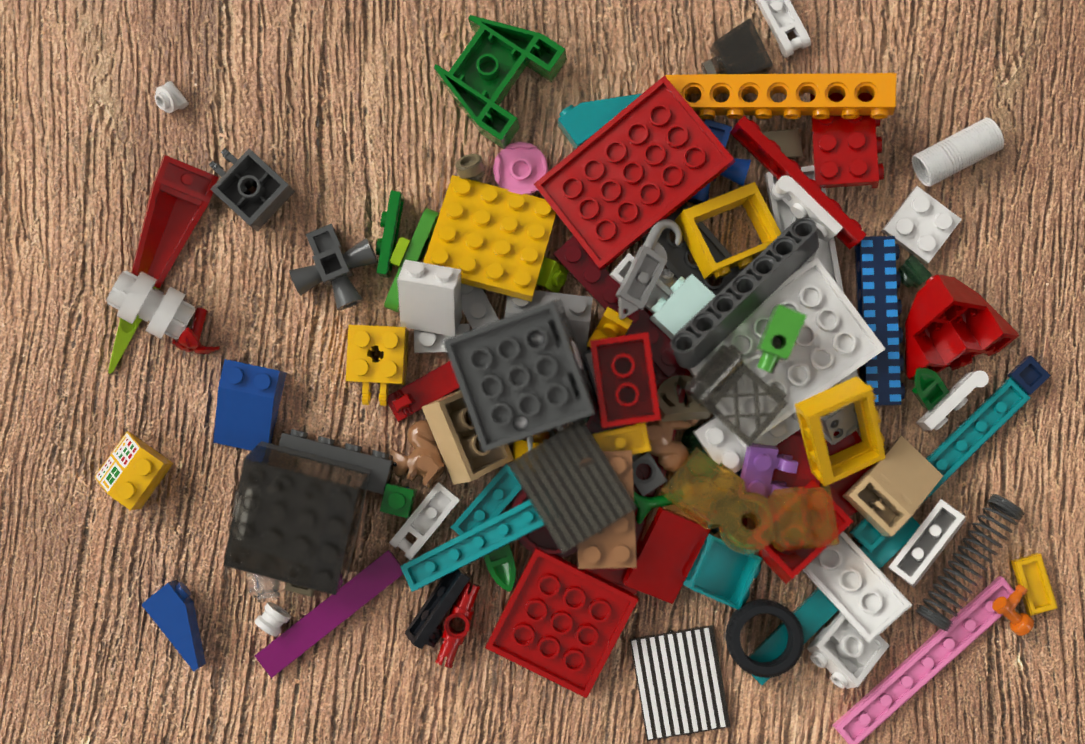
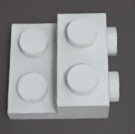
(845, 652)

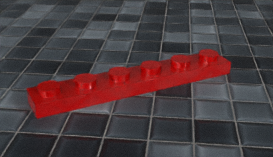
(779, 165)

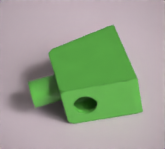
(785, 325)

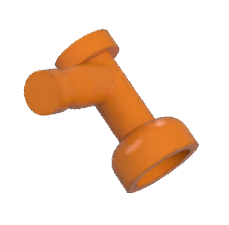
(1019, 622)

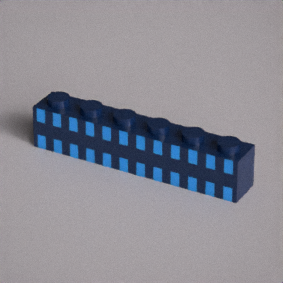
(880, 309)

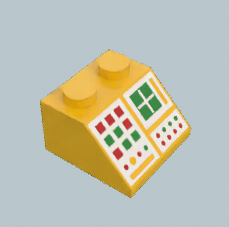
(132, 472)

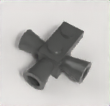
(333, 266)

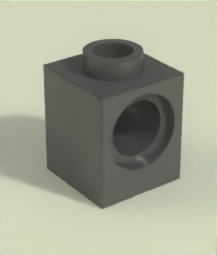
(655, 478)

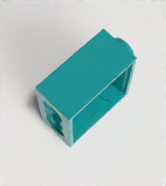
(723, 573)

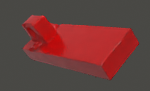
(423, 391)

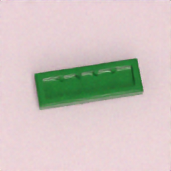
(391, 223)

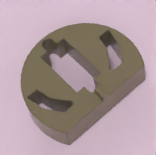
(669, 404)

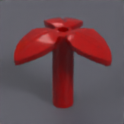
(190, 338)

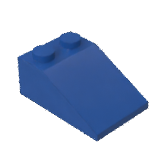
(247, 404)

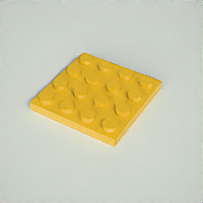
(492, 237)

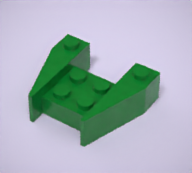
(491, 68)

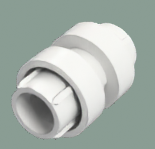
(136, 297)

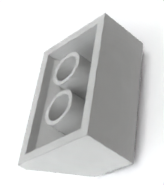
(577, 309)

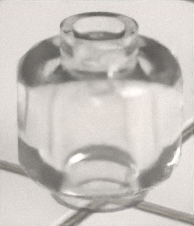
(264, 588)

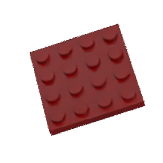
(561, 622)

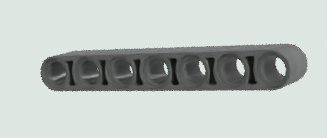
(745, 293)

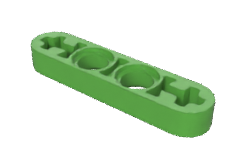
(414, 252)

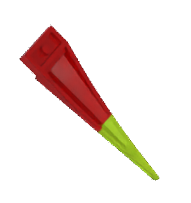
(172, 212)

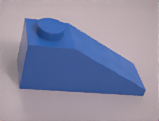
(177, 619)

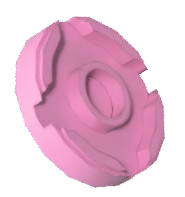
(519, 168)

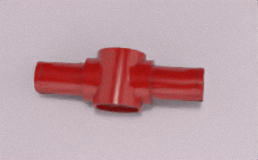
(454, 638)

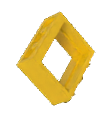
(759, 214)
(854, 458)

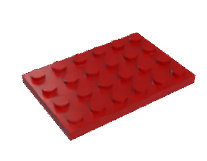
(634, 172)

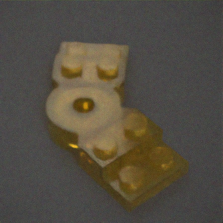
(719, 499)

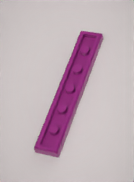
(329, 614)

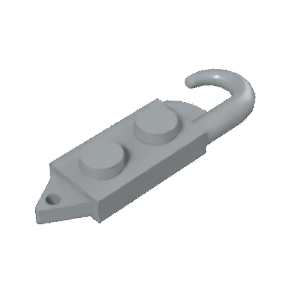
(645, 269)

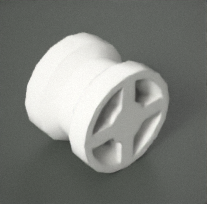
(272, 619)

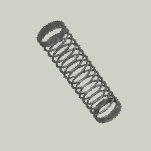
(1002, 505)

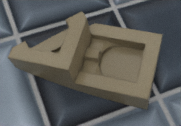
(788, 141)

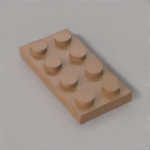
(617, 542)

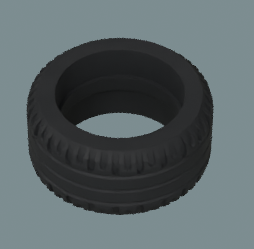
(793, 648)

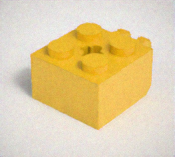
(364, 369)

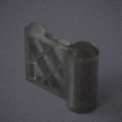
(719, 377)

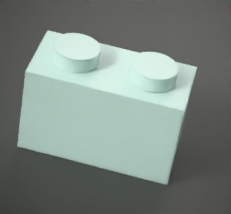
(681, 306)

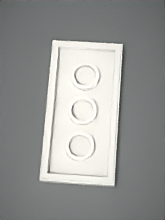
(857, 588)

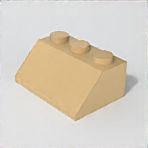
(459, 441)

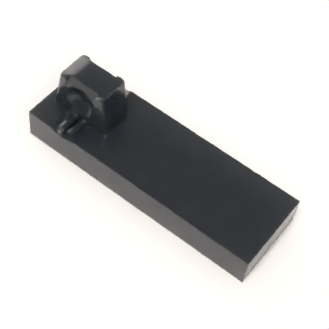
(424, 627)

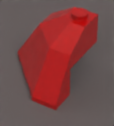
(951, 326)

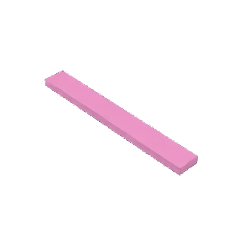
(922, 665)

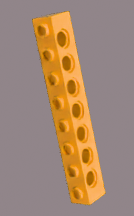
(880, 85)

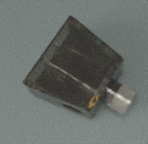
(738, 53)

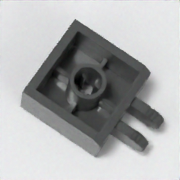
(235, 185)

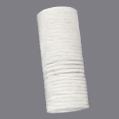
(961, 148)

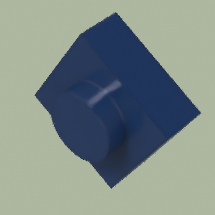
(1029, 374)

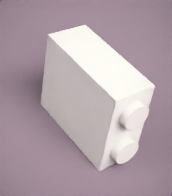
(430, 297)

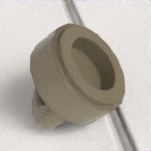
(470, 167)

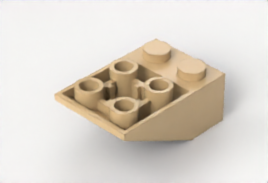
(893, 487)

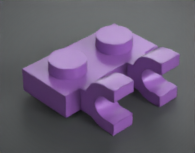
(760, 465)

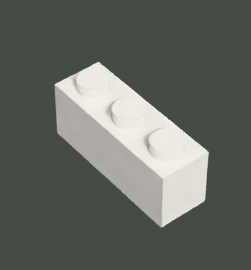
(927, 543)

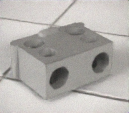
(841, 420)

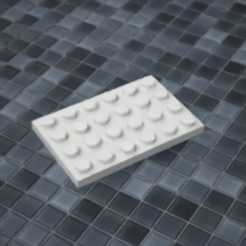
(825, 352)

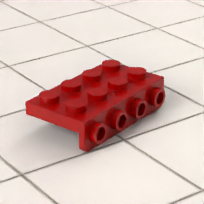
(846, 149)

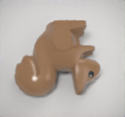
(670, 453)
(424, 459)

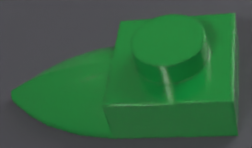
(929, 388)
(502, 567)

